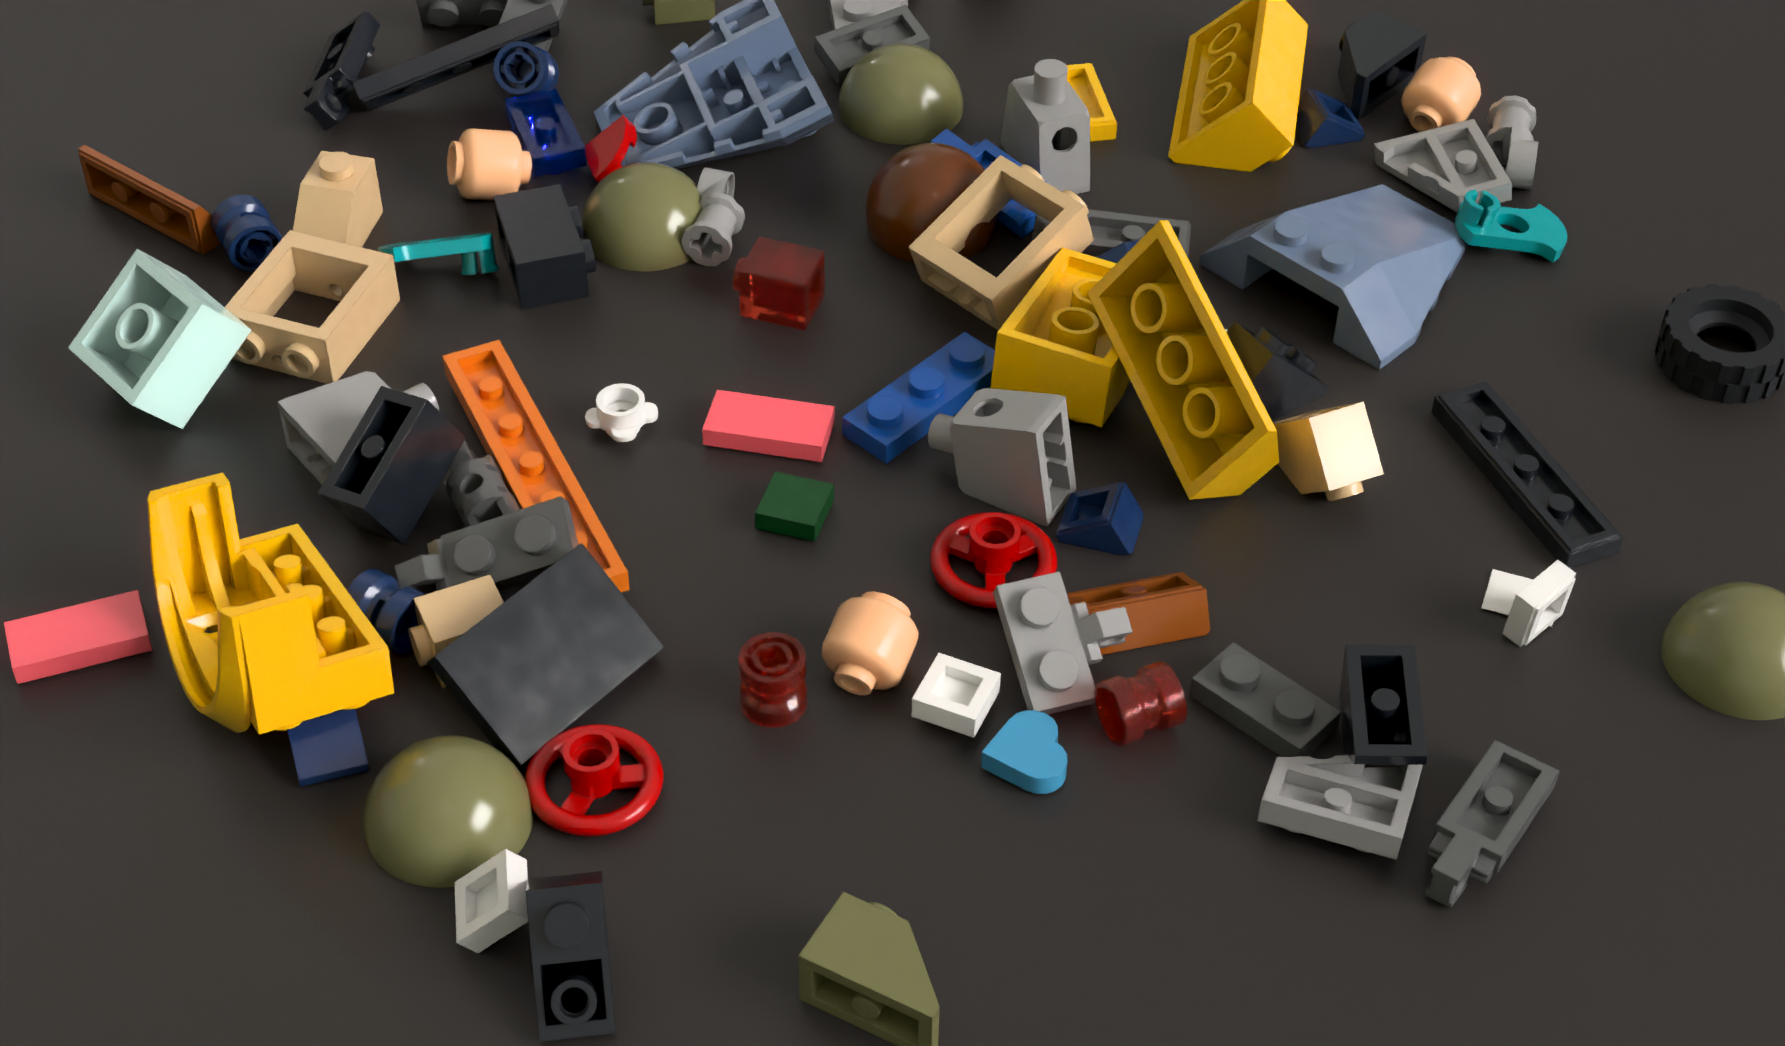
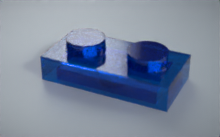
(546, 132)

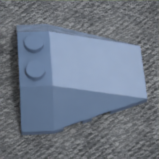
(723, 95)
(1362, 252)

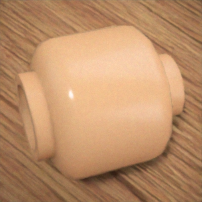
(1441, 93)
(487, 164)
(870, 643)

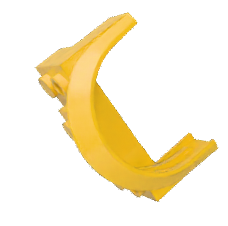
(283, 621)

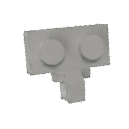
(1055, 641)

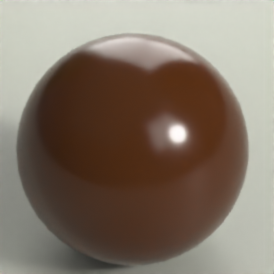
(915, 191)

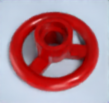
(992, 546)
(595, 770)

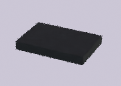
(546, 655)

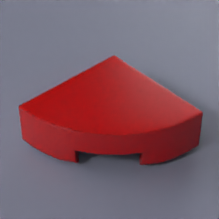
(609, 147)

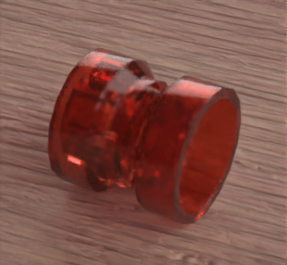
(773, 679)
(1140, 703)

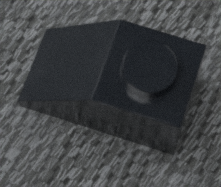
(1377, 60)
(1382, 705)

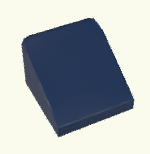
(1325, 121)
(1102, 519)
(328, 747)

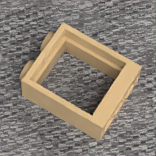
(325, 268)
(971, 286)

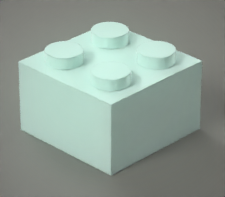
(159, 339)

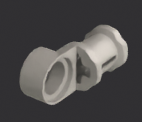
(1511, 138)
(721, 217)

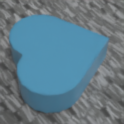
(1028, 753)

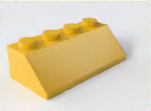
(1241, 88)
(1185, 369)

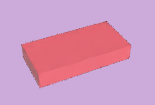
(768, 425)
(77, 636)

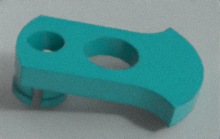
(1481, 222)
(464, 245)

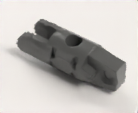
(478, 488)

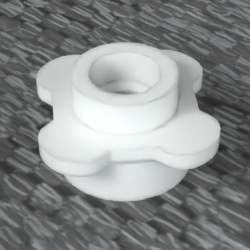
(621, 411)

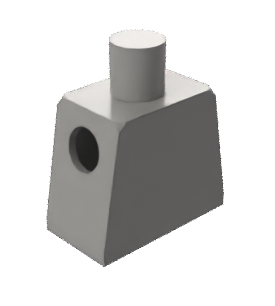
(1049, 127)
(325, 417)
(1011, 451)

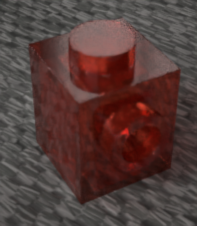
(780, 283)

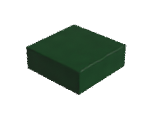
(794, 506)

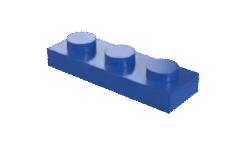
(908, 405)

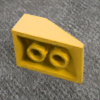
(1060, 343)

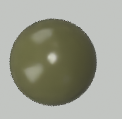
(900, 95)
(641, 216)
(1730, 650)
(445, 810)

